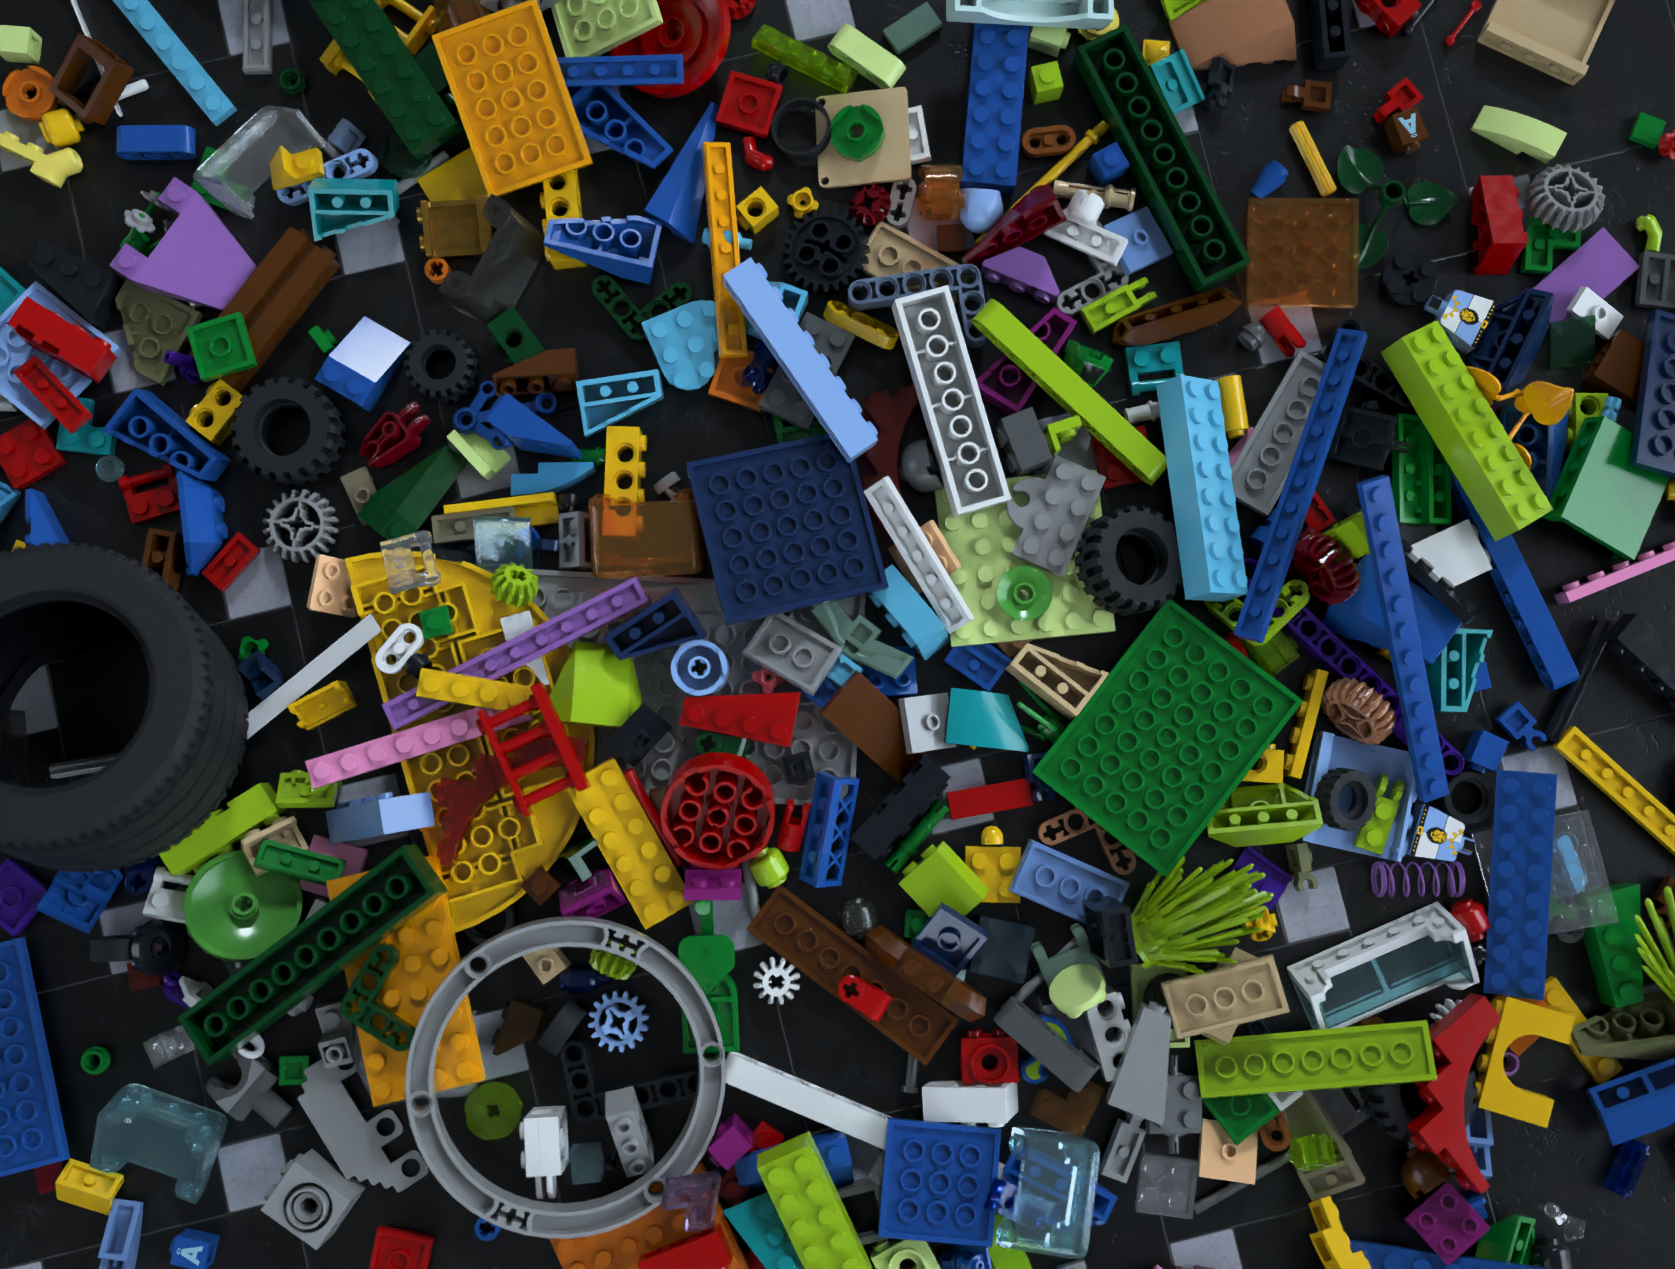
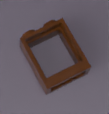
(108, 88)

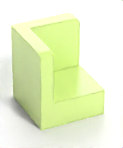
(20, 44)

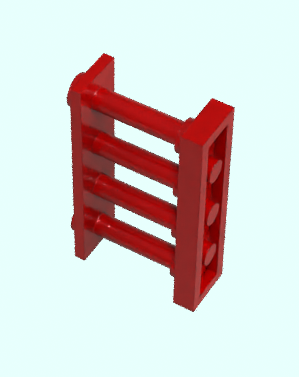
(562, 752)

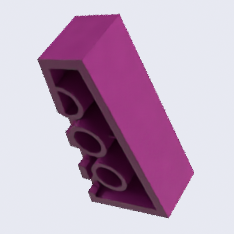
(1005, 383)

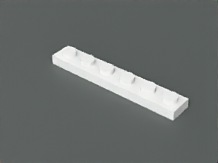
(918, 554)

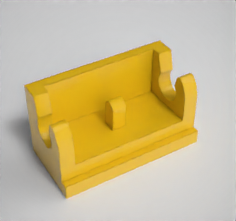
(323, 705)

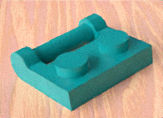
(1151, 360)

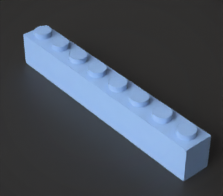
(800, 360)

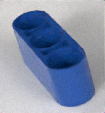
(156, 142)

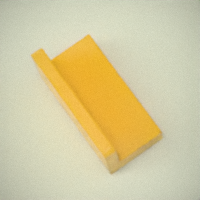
(88, 1186)

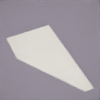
(516, 625)

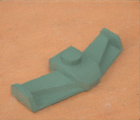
(859, 640)

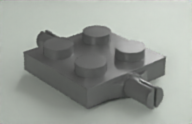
(1182, 1107)

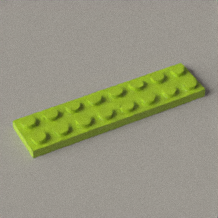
(1316, 1060)

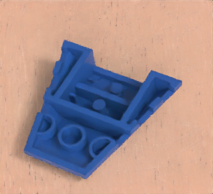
(1362, 616)

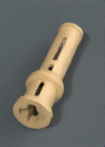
(1110, 196)

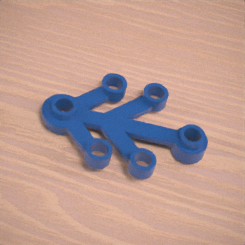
(478, 417)

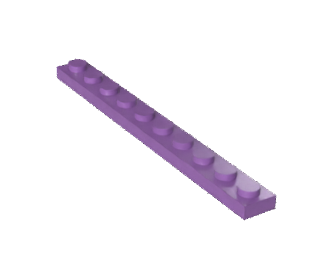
(527, 647)

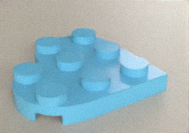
(685, 343)

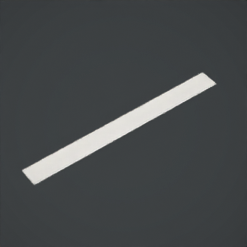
(312, 673)

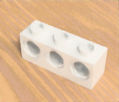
(1099, 1022)

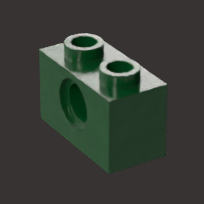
(507, 327)

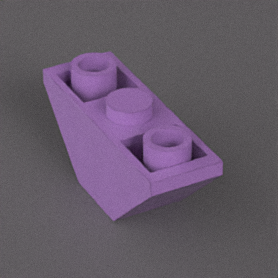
(1023, 273)

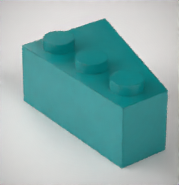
(350, 203)

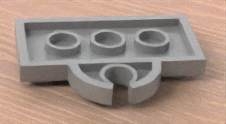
(1054, 514)

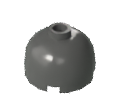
(920, 466)

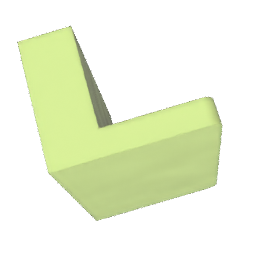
(480, 453)

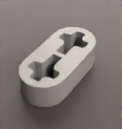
(906, 204)

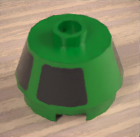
(1087, 362)

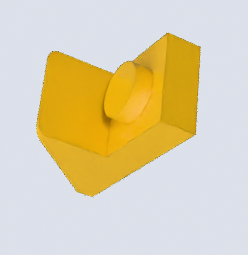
(295, 168)

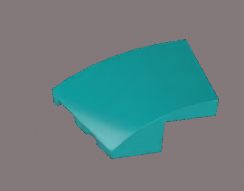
(984, 721)

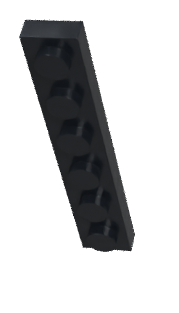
(1422, 571)

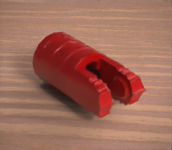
(1282, 331)
(792, 828)

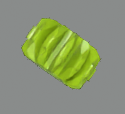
(514, 584)
(612, 964)

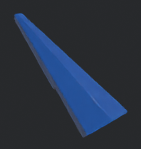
(682, 189)

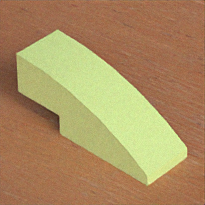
(1519, 133)

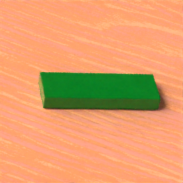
(298, 862)

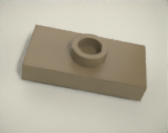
(359, 488)

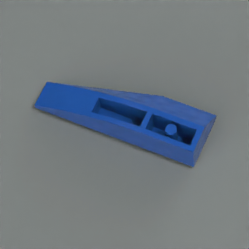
(1636, 1102)

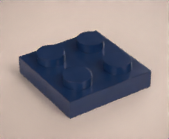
(949, 939)

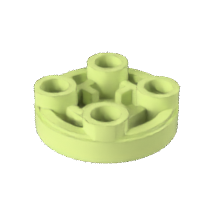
(1077, 989)

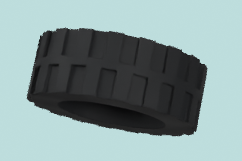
(1362, 798)

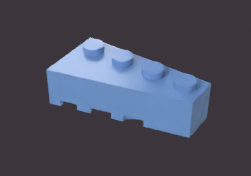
(379, 816)

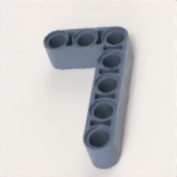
(925, 280)

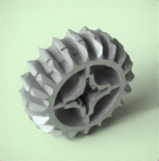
(1565, 198)
(301, 515)

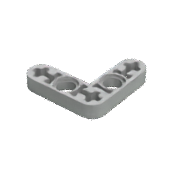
(1104, 272)

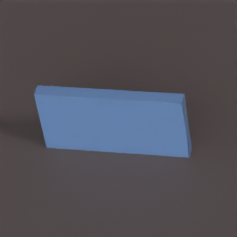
(1062, 881)

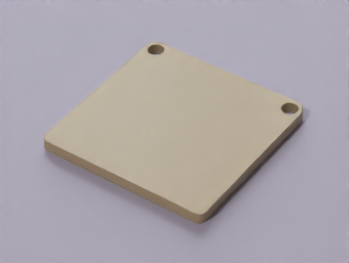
(892, 159)

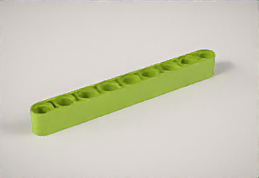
(1070, 391)

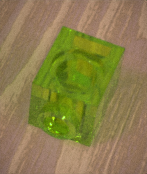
(1312, 1152)

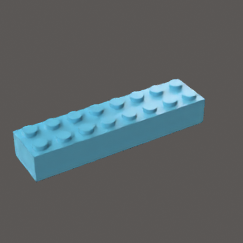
(1201, 489)

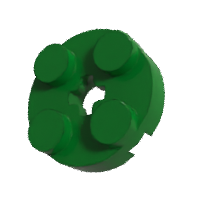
(859, 147)

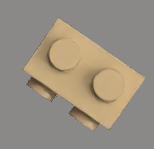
(281, 830)

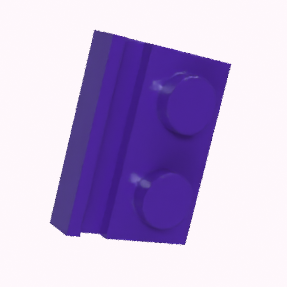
(1274, 880)

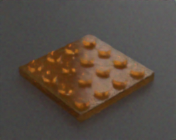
(1302, 252)

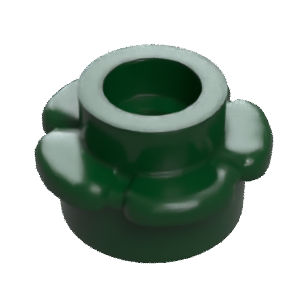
(292, 74)

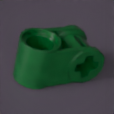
(724, 743)

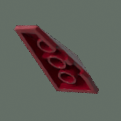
(1026, 220)

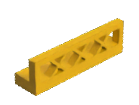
(541, 507)

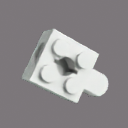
(545, 1146)

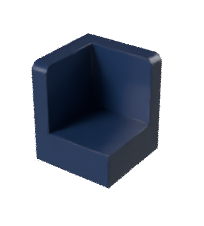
(262, 673)

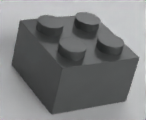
(1023, 443)

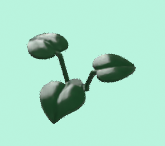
(1426, 200)

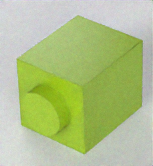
(1045, 82)

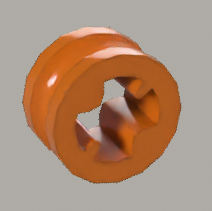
(430, 264)

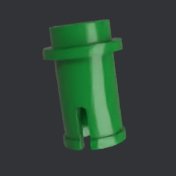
(593, 455)

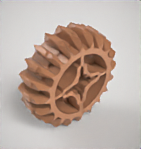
(1358, 711)

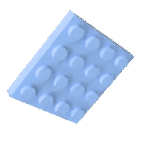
(16, 352)

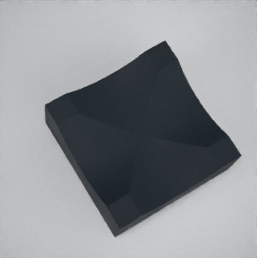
(1005, 950)

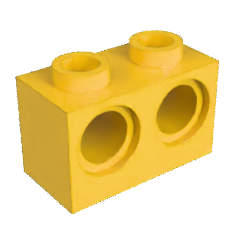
(212, 406)

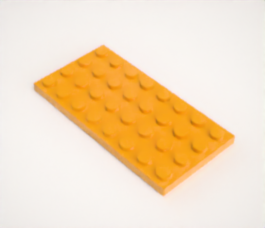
(426, 957)

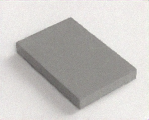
(792, 652)

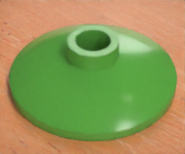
(1031, 581)

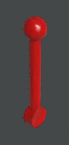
(1475, 6)

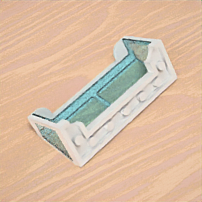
(1384, 968)

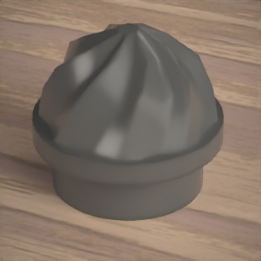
(1252, 336)

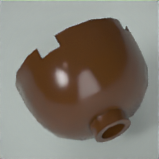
(1422, 1171)

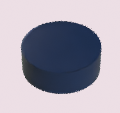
(547, 544)

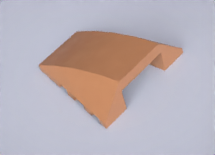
(1236, 31)

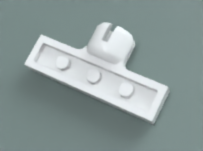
(1082, 231)

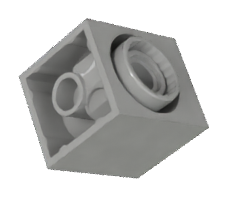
(311, 1198)

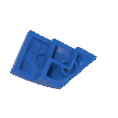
(79, 897)

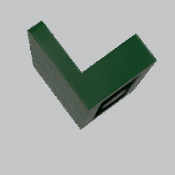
(571, 859)

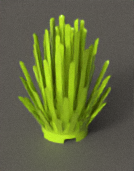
(1195, 909)

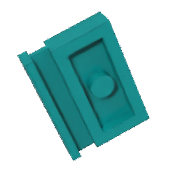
(1177, 81)

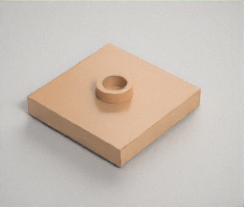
(1224, 1160)

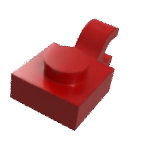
(1398, 99)

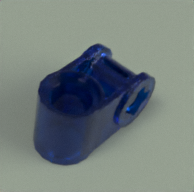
(142, 871)

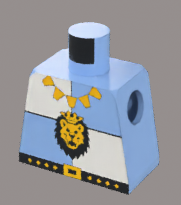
(1462, 317)
(1436, 835)

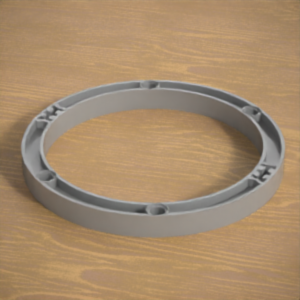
(575, 1218)

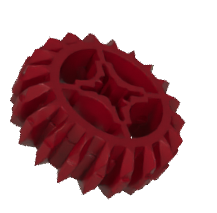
(1326, 568)

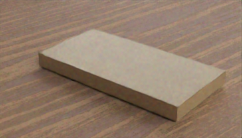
(898, 253)
(1225, 997)

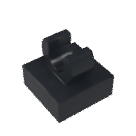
(798, 767)

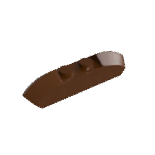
(1175, 318)
(925, 974)

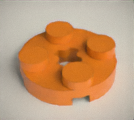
(16, 89)

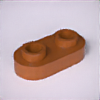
(1046, 139)
(1277, 1123)

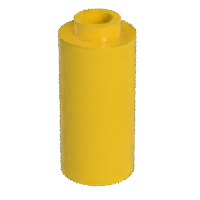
(1233, 406)

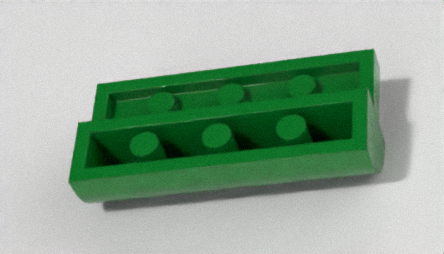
(1420, 478)

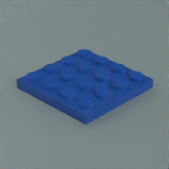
(938, 1182)

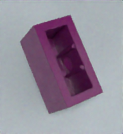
(730, 1142)

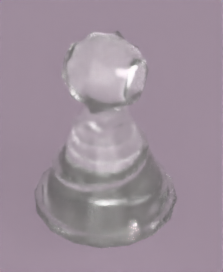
(1570, 1226)

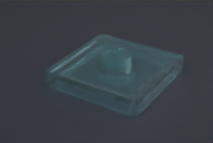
(502, 541)

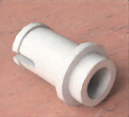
(1142, 413)

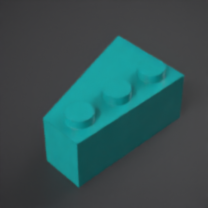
(1454, 671)
(764, 1232)

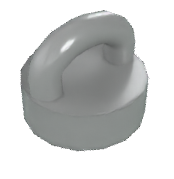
(666, 483)

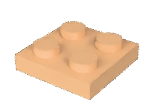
(939, 546)

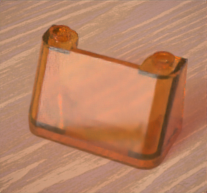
(645, 537)

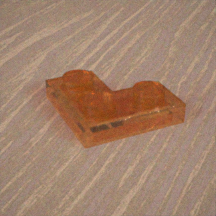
(1071, 1113)

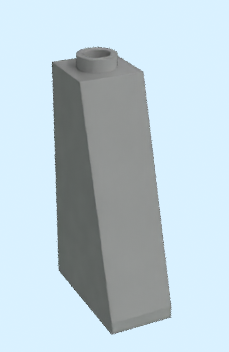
(1143, 1067)

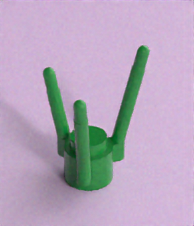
(1049, 727)

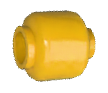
(61, 128)

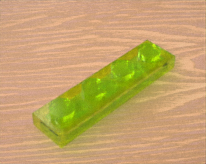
(804, 59)

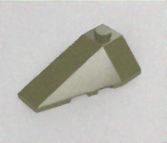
(1630, 1031)

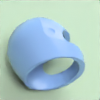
(981, 209)

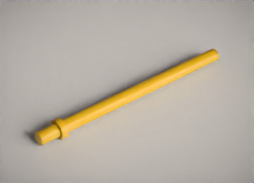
(1091, 138)

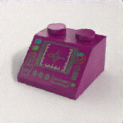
(593, 896)

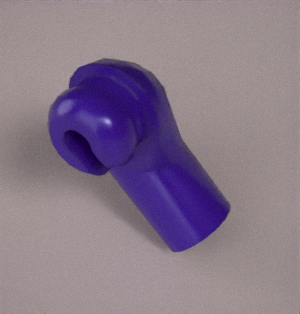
(185, 364)
(173, 989)

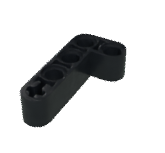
(1369, 372)

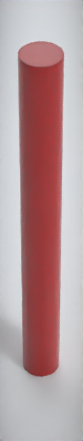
(651, 814)

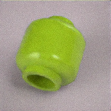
(769, 867)

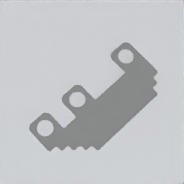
(346, 1134)

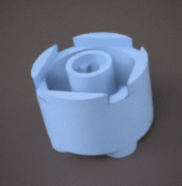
(687, 658)

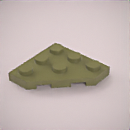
(152, 327)

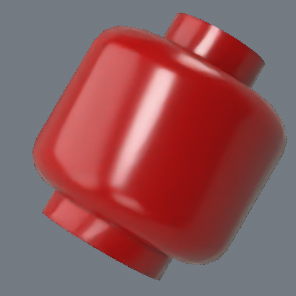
(1471, 917)

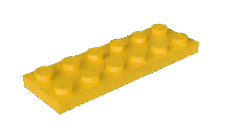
(630, 844)

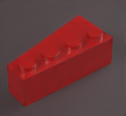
(749, 716)

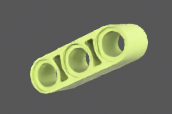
(866, 57)

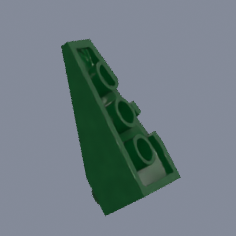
(410, 498)

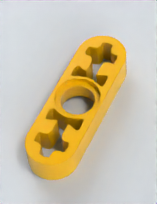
(861, 324)

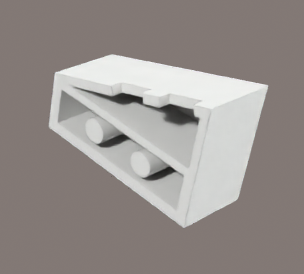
(969, 1102)

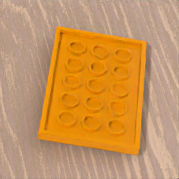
(512, 98)

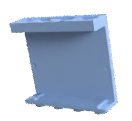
(1340, 752)

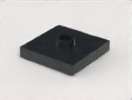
(638, 735)

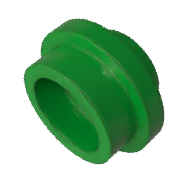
(88, 1063)

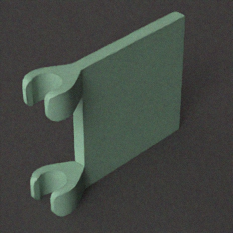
(1075, 955)

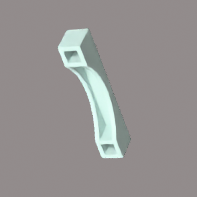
(1041, 13)

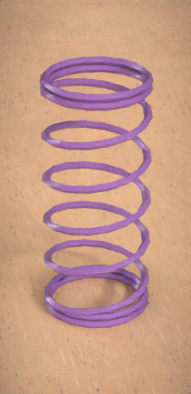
(1450, 879)

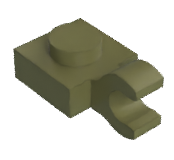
(1299, 862)

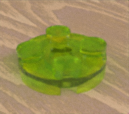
(477, 1114)

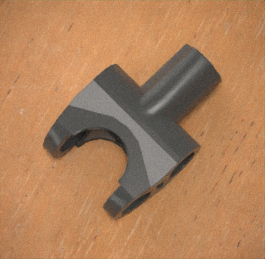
(252, 1092)

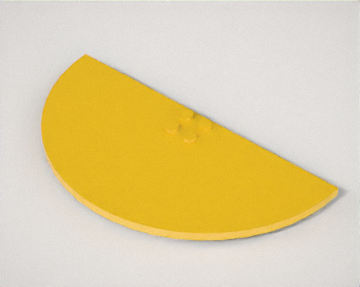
(500, 843)

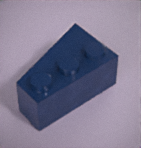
(655, 627)

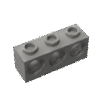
(629, 1131)

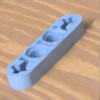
(353, 157)

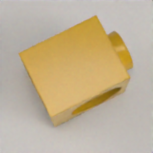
(760, 200)

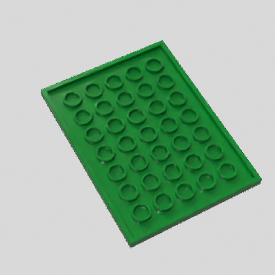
(1167, 737)

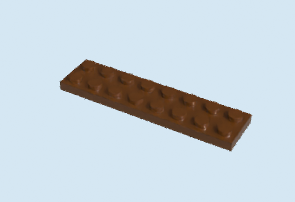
(829, 954)

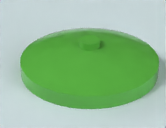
(236, 912)

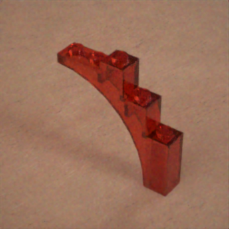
(889, 418)
(468, 797)

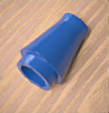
(1269, 179)

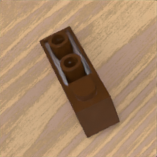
(543, 373)

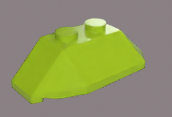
(1265, 816)

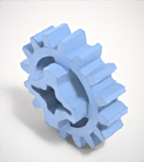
(613, 1010)

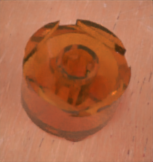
(940, 192)

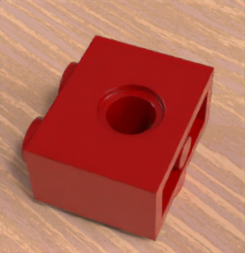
(976, 1045)

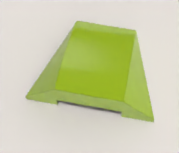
(595, 687)

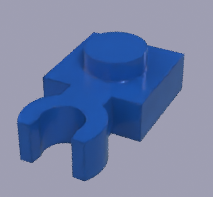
(1518, 723)

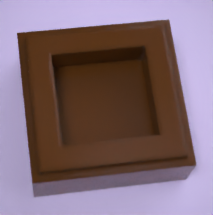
(951, 238)

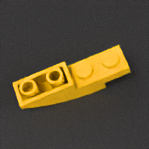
(1331, 1241)

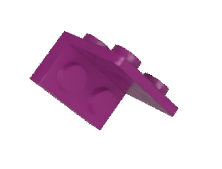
(1447, 1223)

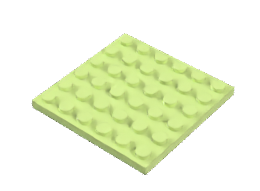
(984, 549)

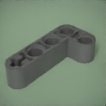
(1046, 1045)

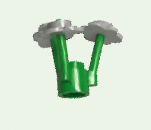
(142, 222)

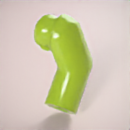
(1653, 232)

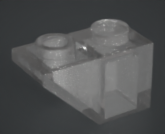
(168, 1046)

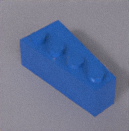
(161, 432)

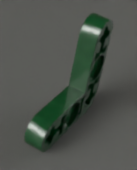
(646, 312)
(370, 1007)

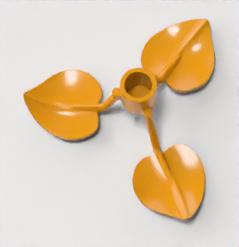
(1542, 399)

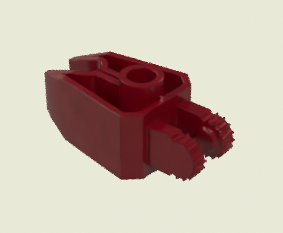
(393, 436)

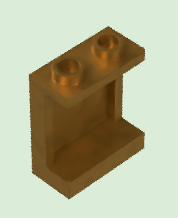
(454, 227)

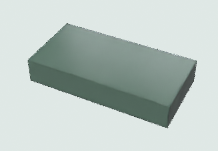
(912, 28)

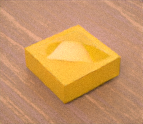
(1155, 50)

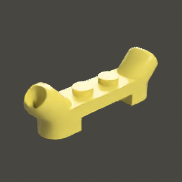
(50, 168)

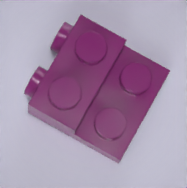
(712, 883)

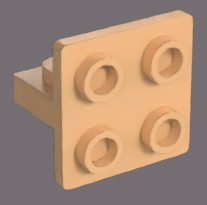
(331, 588)

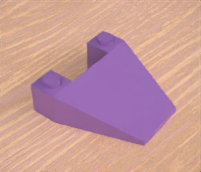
(195, 257)

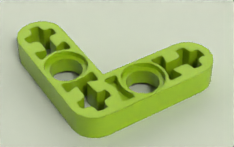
(1296, 603)

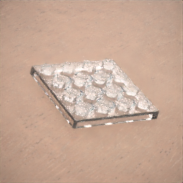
(1578, 879)

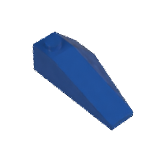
(616, 125)
(614, 245)
(1542, 442)
(42, 520)
(832, 1148)

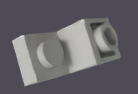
(337, 1038)

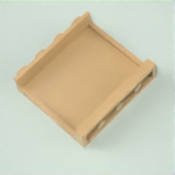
(1547, 33)

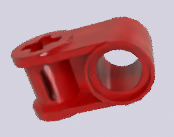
(868, 1000)

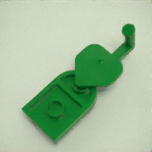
(710, 960)

